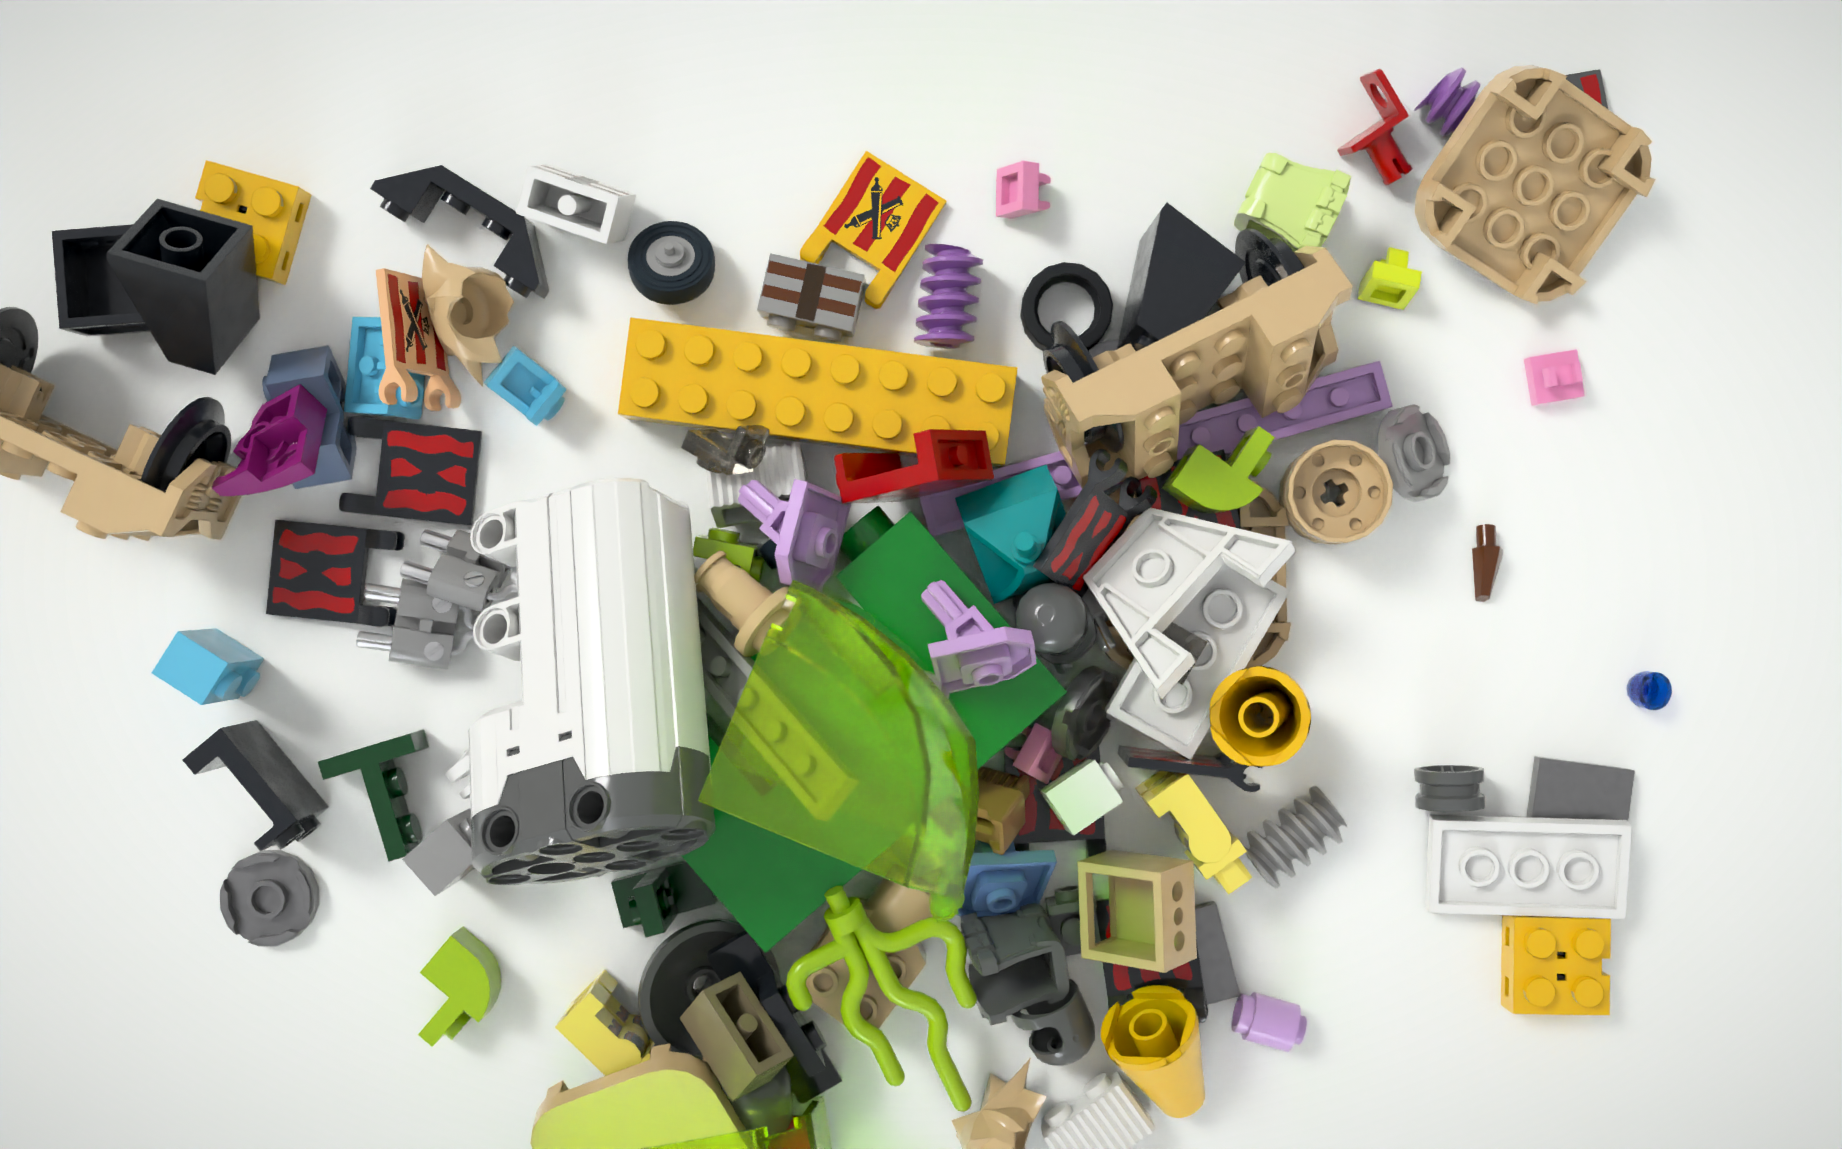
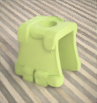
(1293, 201)

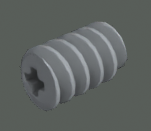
(1294, 836)

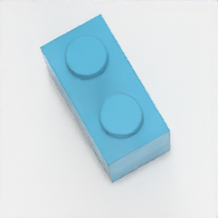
(208, 666)

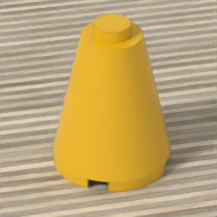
(1259, 716)
(1158, 1047)

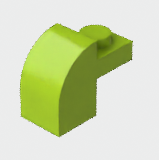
(1220, 486)
(469, 977)

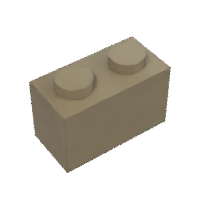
(736, 1036)

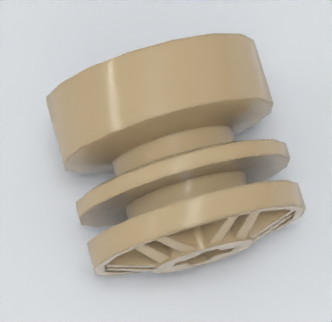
(1364, 489)

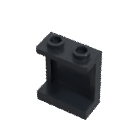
(266, 776)

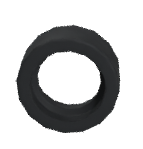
(1068, 273)

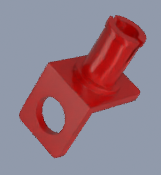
(1378, 138)

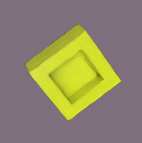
(1390, 281)

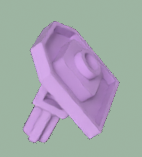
(804, 528)
(974, 649)

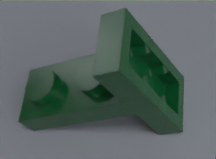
(385, 788)
(659, 895)

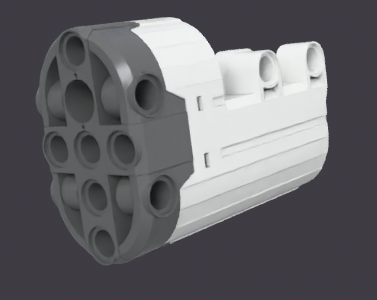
(612, 714)

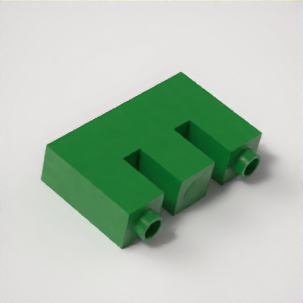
(779, 882)

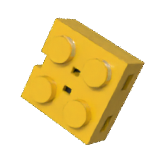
(267, 204)
(1555, 965)

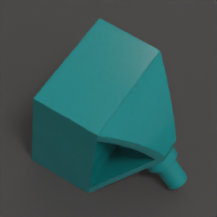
(1010, 529)

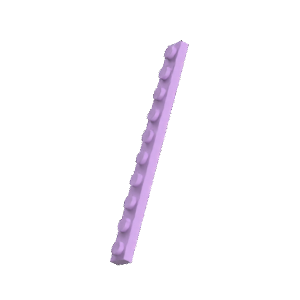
(1218, 428)

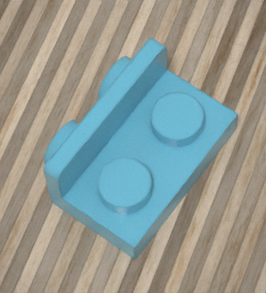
(366, 371)

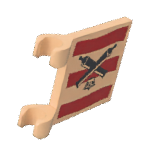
(411, 343)

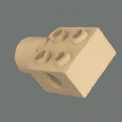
(889, 910)

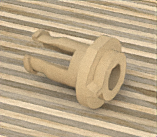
(742, 601)

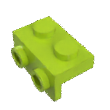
(737, 552)

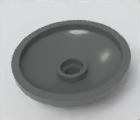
(669, 980)

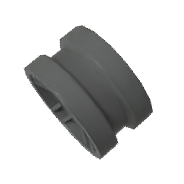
(1449, 788)

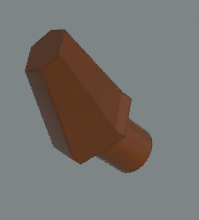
(1486, 561)

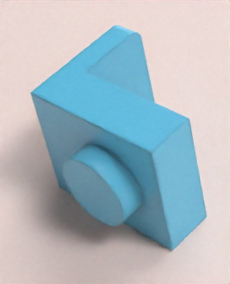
(527, 386)

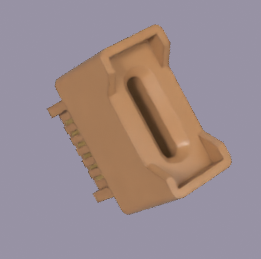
(1000, 807)

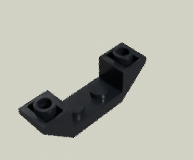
(420, 191)

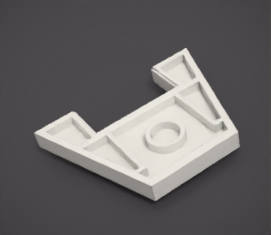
(1160, 569)

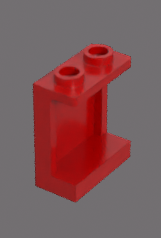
(944, 463)

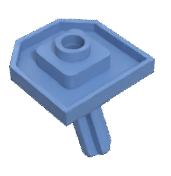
(1005, 881)

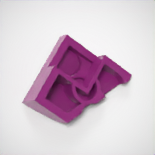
(278, 446)

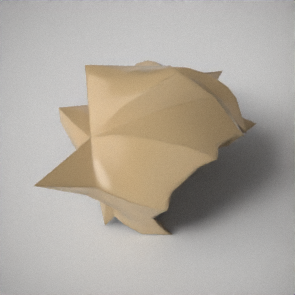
(466, 310)
(1003, 1116)

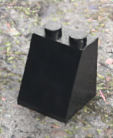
(1174, 279)
(190, 282)

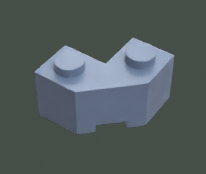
(322, 378)

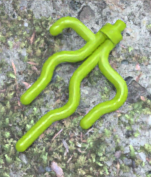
(860, 941)

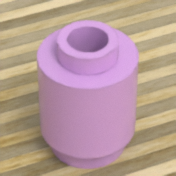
(1268, 1021)

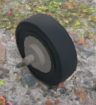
(671, 262)

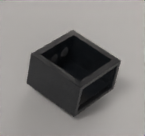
(86, 286)

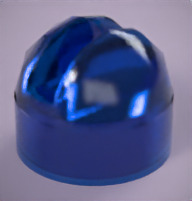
(1649, 690)

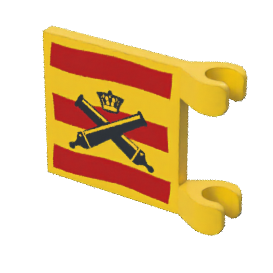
(877, 219)

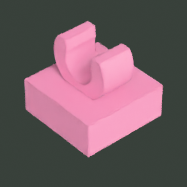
(1019, 190)
(1554, 377)
(1037, 754)

